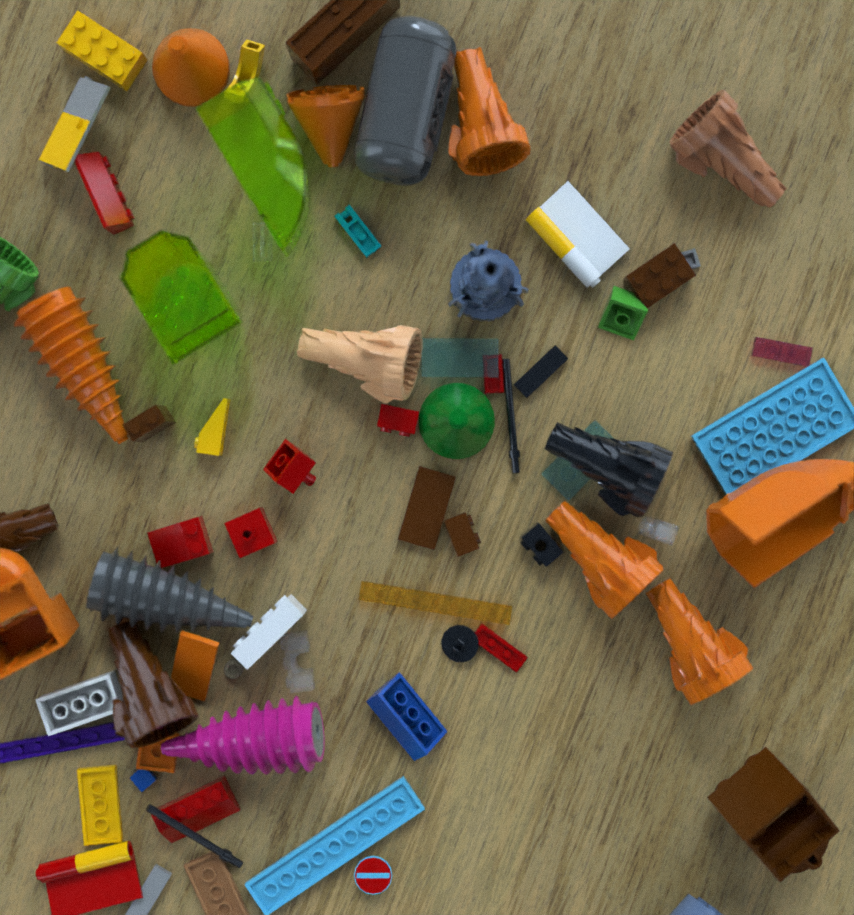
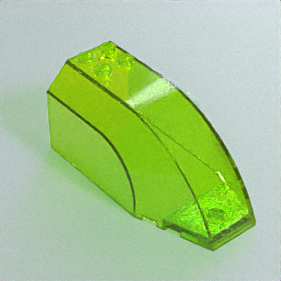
(263, 156)

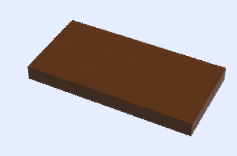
(426, 508)

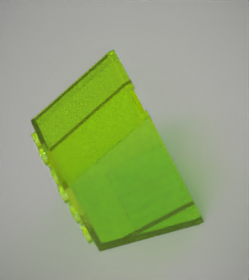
(178, 294)

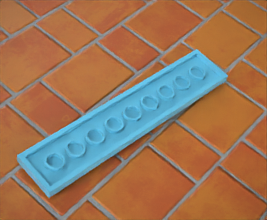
(334, 846)

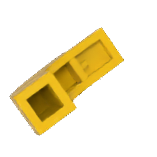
(249, 62)

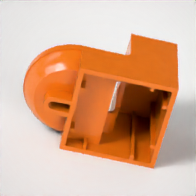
(37, 631)

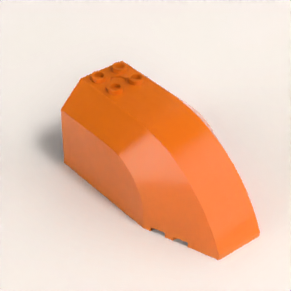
(781, 515)

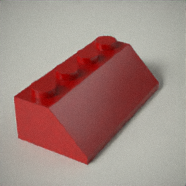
(104, 192)
(199, 808)

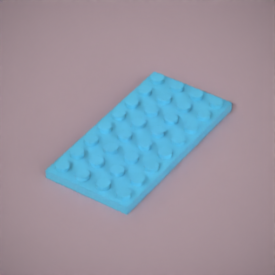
(777, 427)

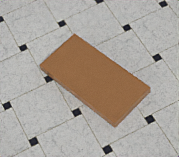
(215, 886)

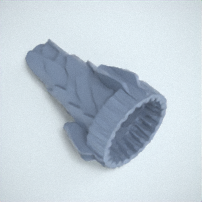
(483, 295)

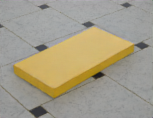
(100, 805)

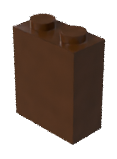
(149, 423)

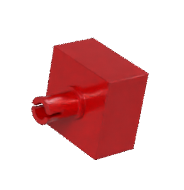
(290, 467)
(250, 532)

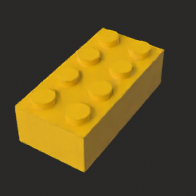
(102, 51)

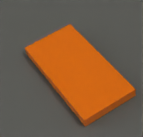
(194, 664)

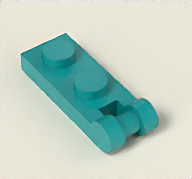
(358, 232)

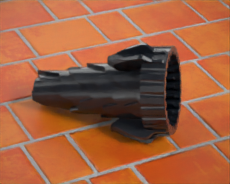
(624, 469)

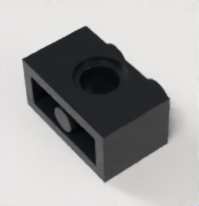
(551, 550)

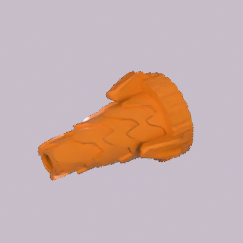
(487, 134)
(612, 570)
(701, 658)

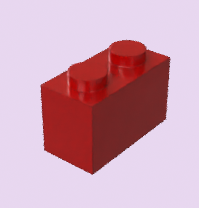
(397, 419)

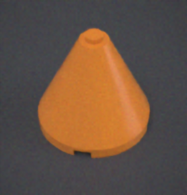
(190, 67)
(327, 117)

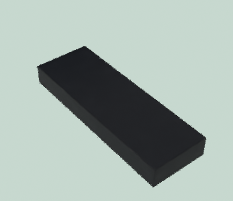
(540, 371)

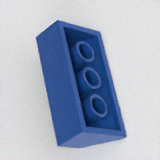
(407, 717)

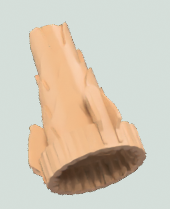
(383, 358)

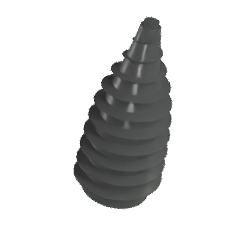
(157, 596)

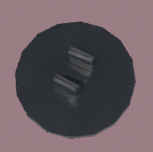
(460, 643)

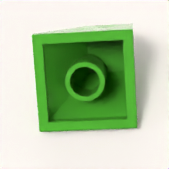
(623, 313)

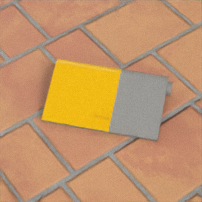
(74, 124)

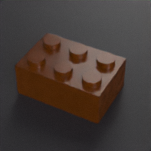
(660, 276)

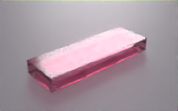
(781, 351)

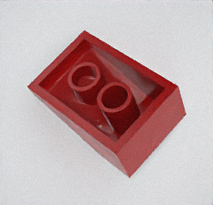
(180, 542)

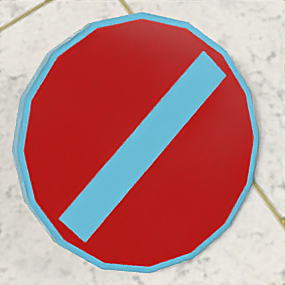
(373, 875)

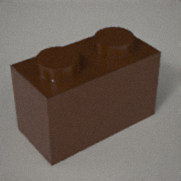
(462, 534)

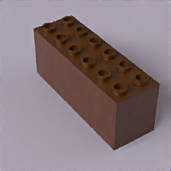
(336, 33)

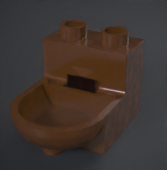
(759, 796)

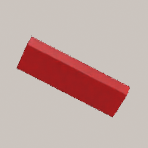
(500, 648)

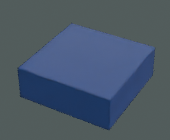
(143, 779)

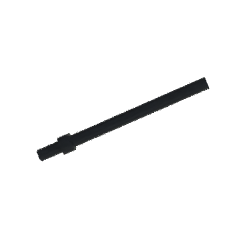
(514, 453)
(224, 854)

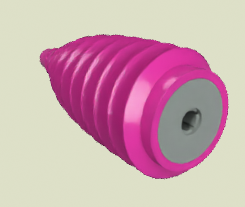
(257, 739)

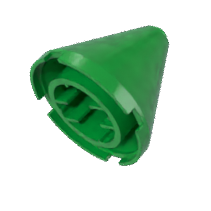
(456, 421)

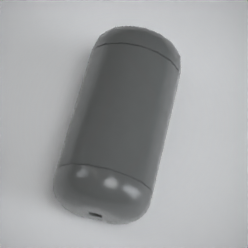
(405, 101)

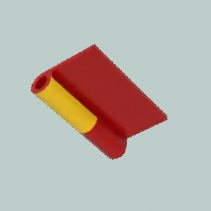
(91, 879)

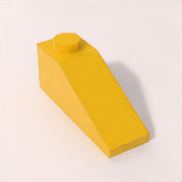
(213, 434)

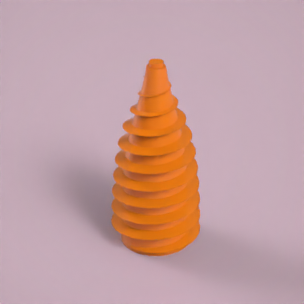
(75, 356)

